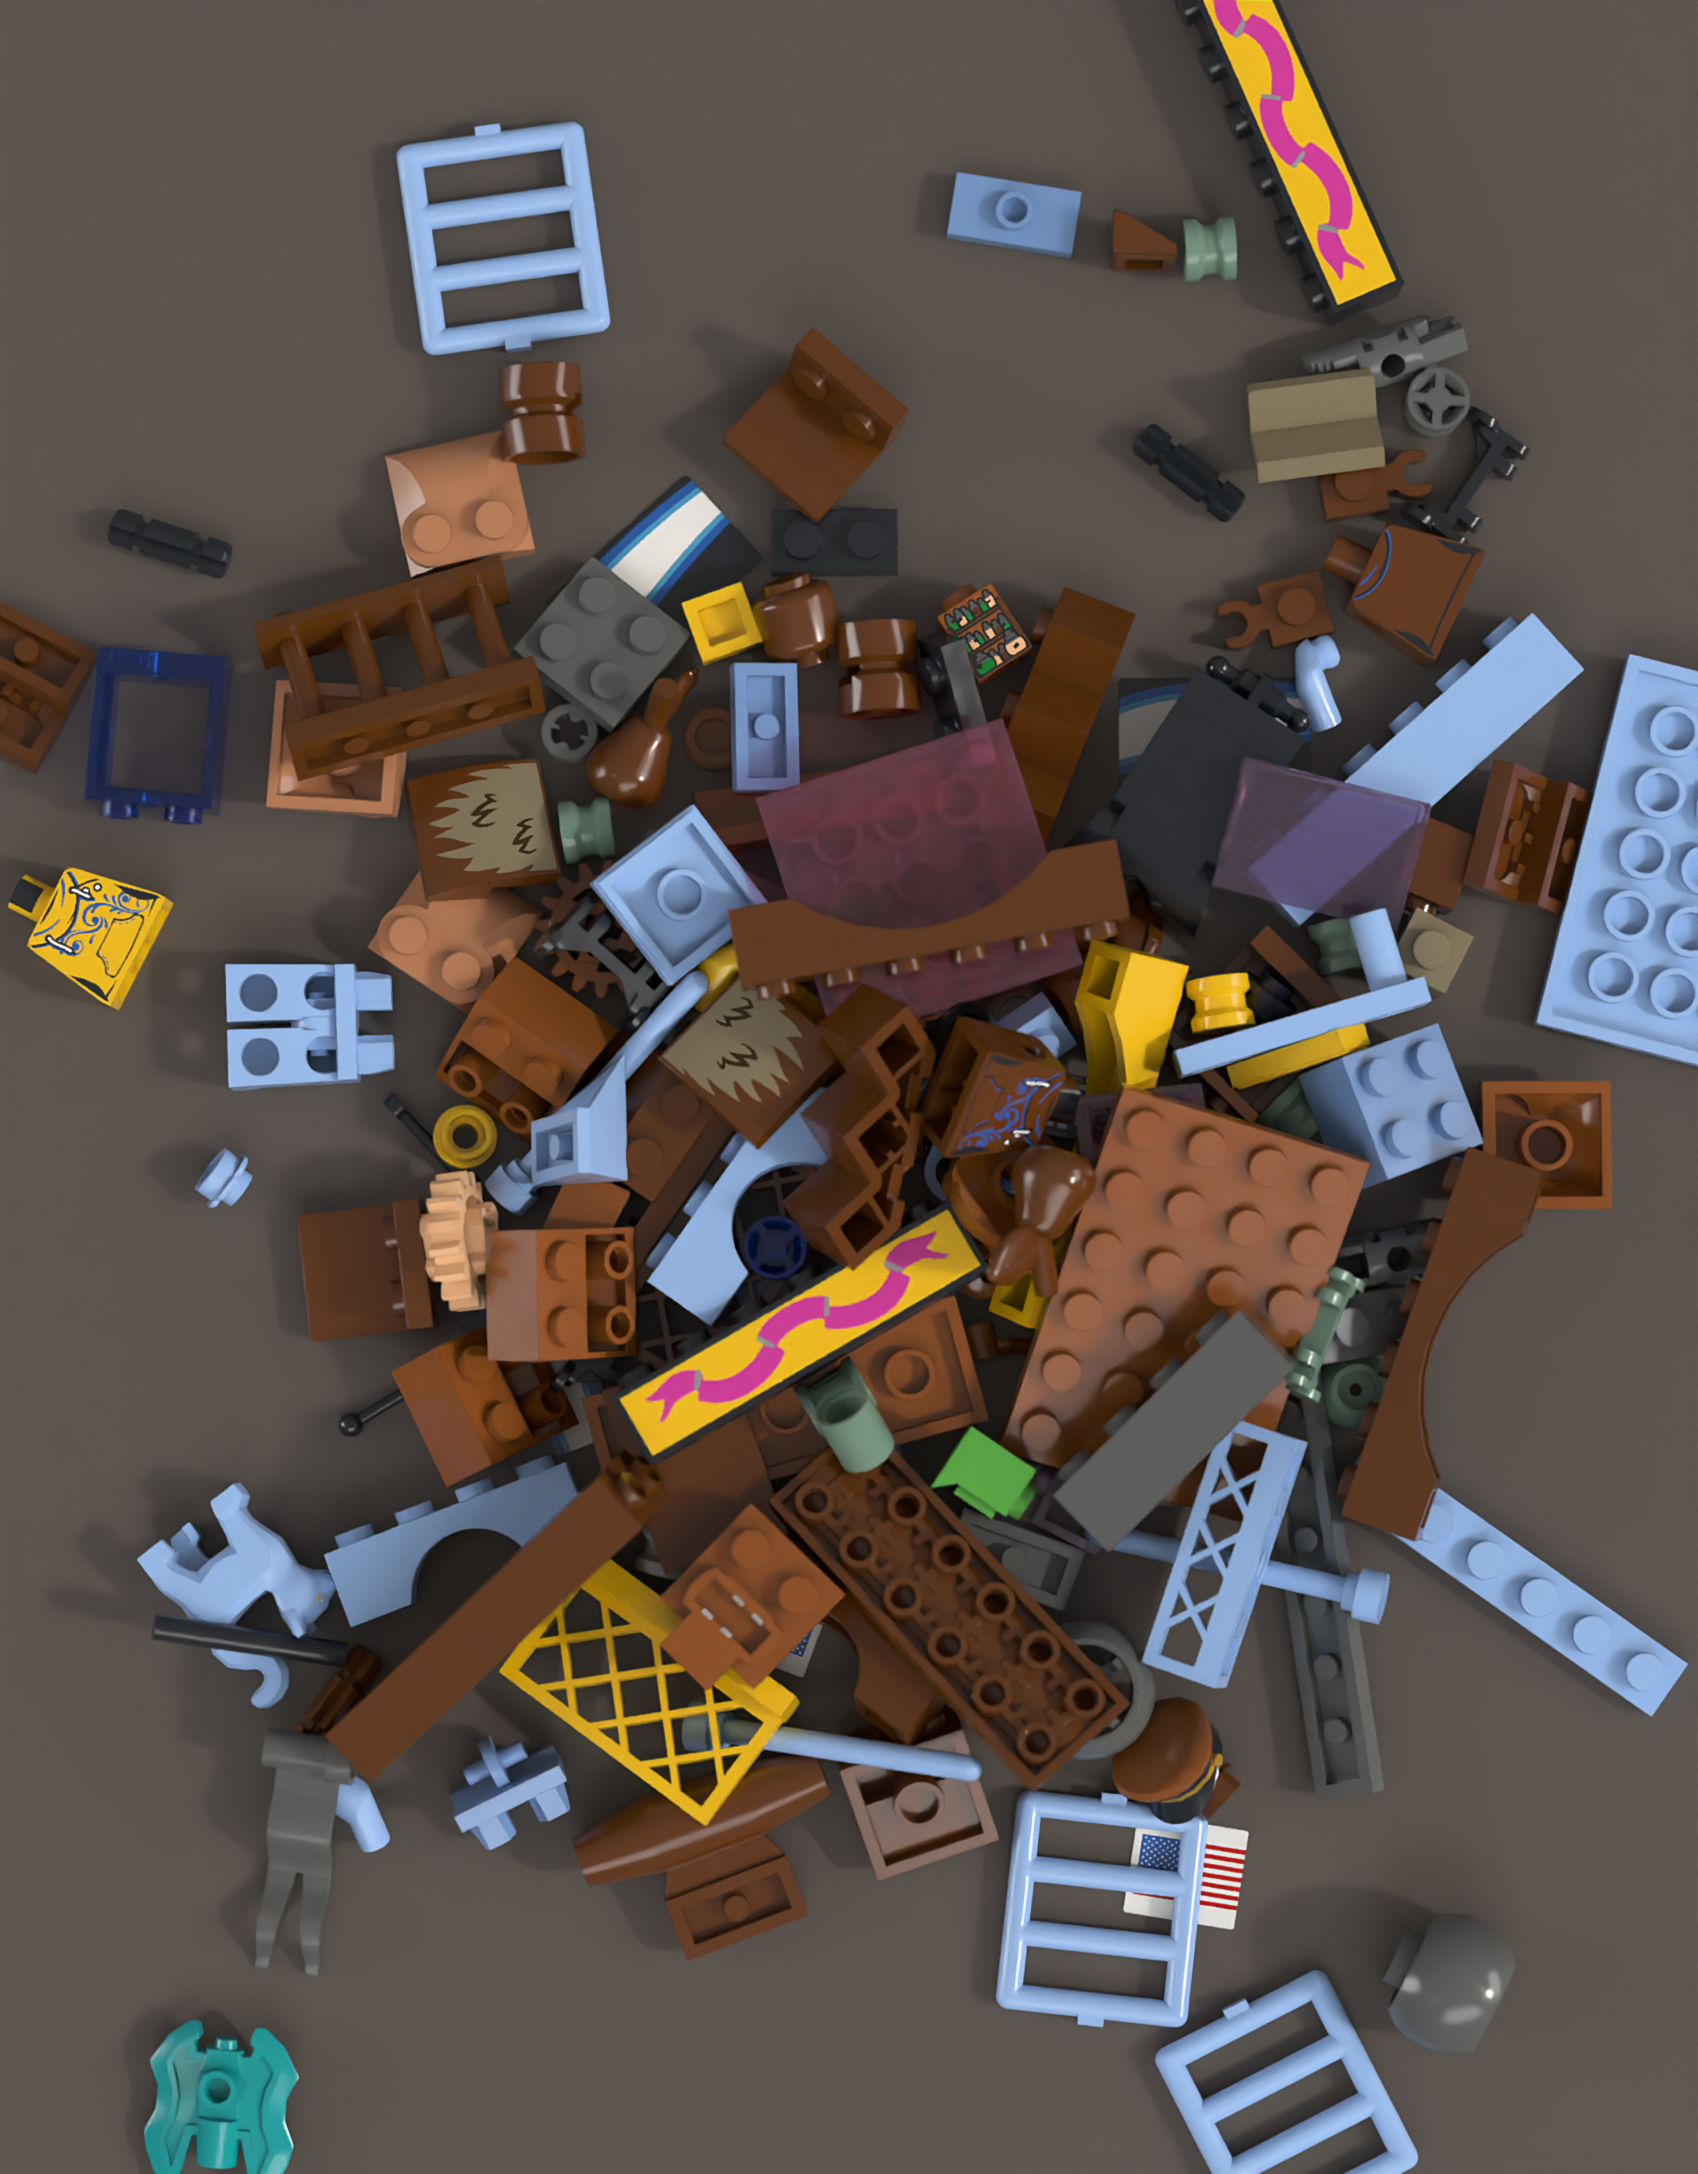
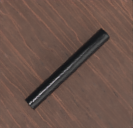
(249, 1640)

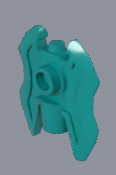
(222, 2100)

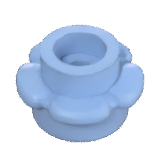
(224, 1179)

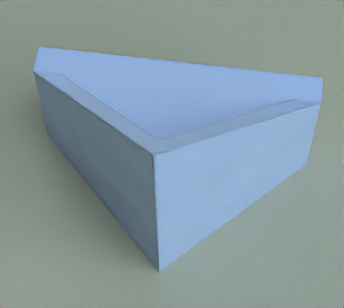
(584, 1136)

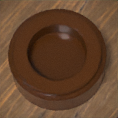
(709, 738)

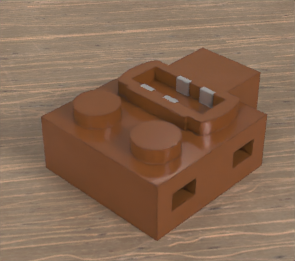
(746, 1602)

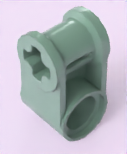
(848, 1418)

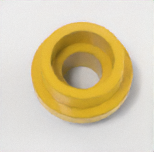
(478, 1122)

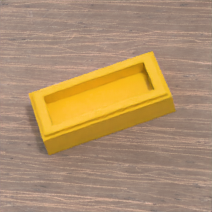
(1298, 1056)

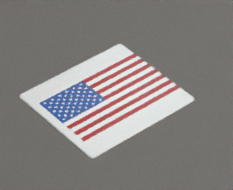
(1220, 1878)

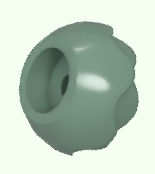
(1336, 1380)

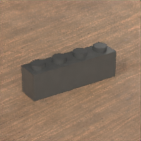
(1174, 1429)

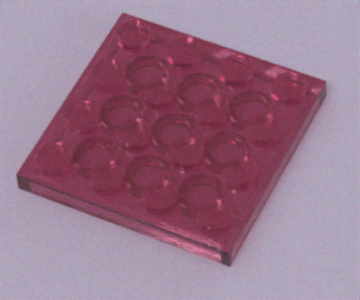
(918, 847)

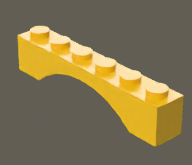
(1126, 1020)

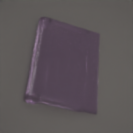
(1320, 842)

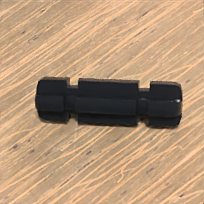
(1188, 473)
(170, 543)

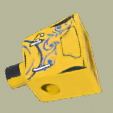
(92, 928)

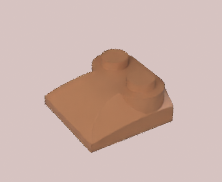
(459, 504)
(362, 790)
(455, 943)

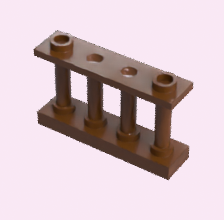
(410, 718)

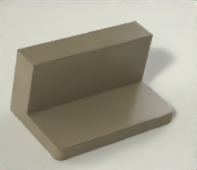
(1314, 425)

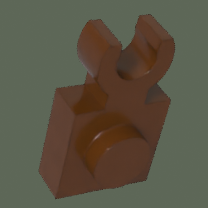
(1366, 490)
(1286, 611)

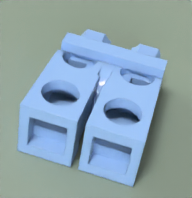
(324, 1021)

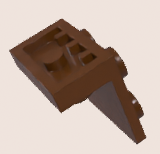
(817, 427)
(366, 1271)

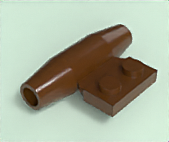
(720, 1877)

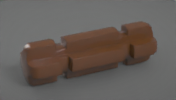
(340, 1692)

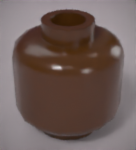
(797, 619)

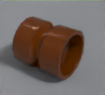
(542, 414)
(878, 669)

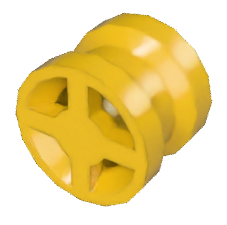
(1220, 1003)

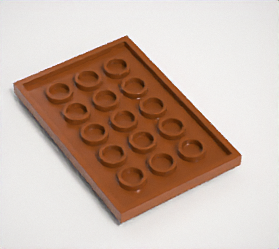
(1180, 1225)

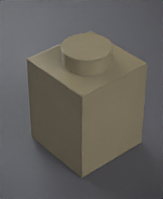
(1431, 950)

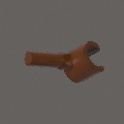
(984, 1344)

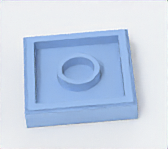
(677, 894)

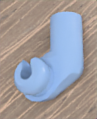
(1311, 682)
(360, 1810)

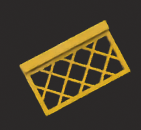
(652, 1617)

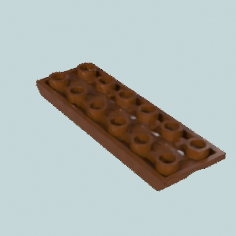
(951, 1611)

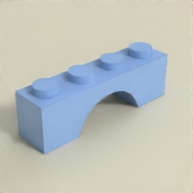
(702, 1263)
(383, 1569)

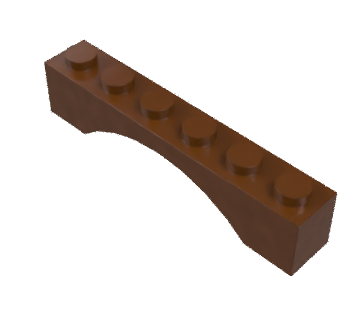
(1066, 893)
(1397, 1469)

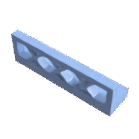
(1247, 1563)

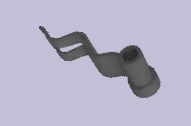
(300, 1835)

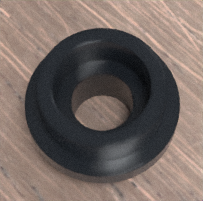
(1269, 996)

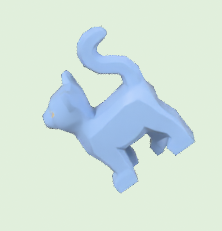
(236, 1578)

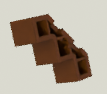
(1062, 695)
(864, 1127)

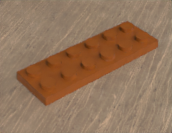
(914, 1371)

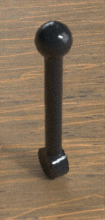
(418, 1130)
(352, 1423)

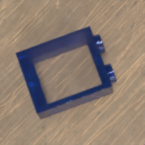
(158, 668)

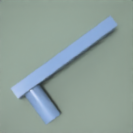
(1388, 996)

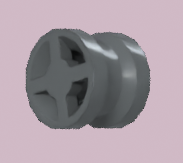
(1438, 390)

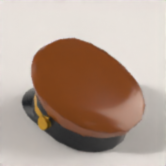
(1171, 1762)

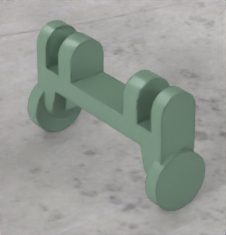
(1315, 1343)

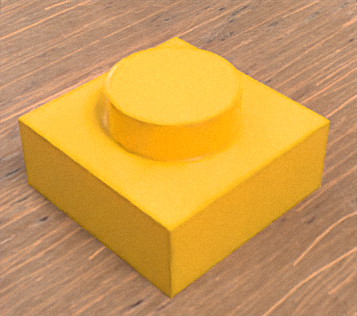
(722, 623)

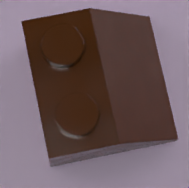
(660, 1121)

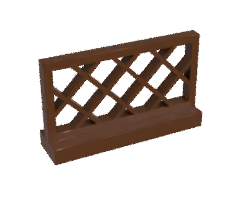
(667, 1215)

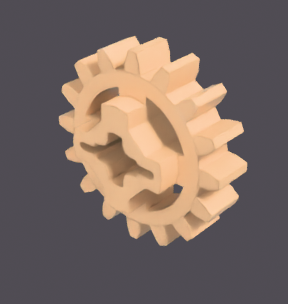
(456, 1238)

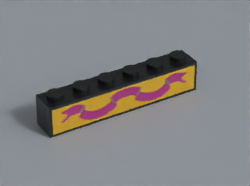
(1295, 154)
(797, 1334)

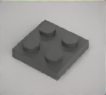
(602, 644)

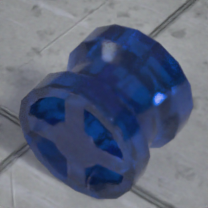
(761, 1246)

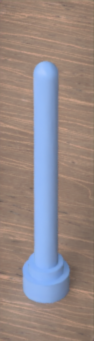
(513, 1182)
(1360, 1593)
(926, 1761)

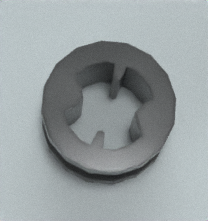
(561, 750)

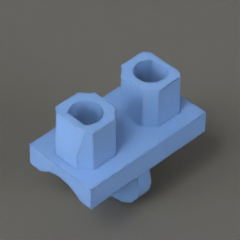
(505, 1781)

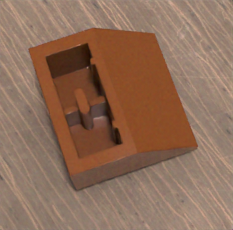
(524, 1049)
(560, 1294)
(480, 1408)

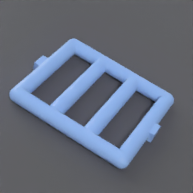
(433, 279)
(1021, 1932)
(1339, 2044)

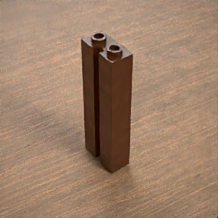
(499, 1614)

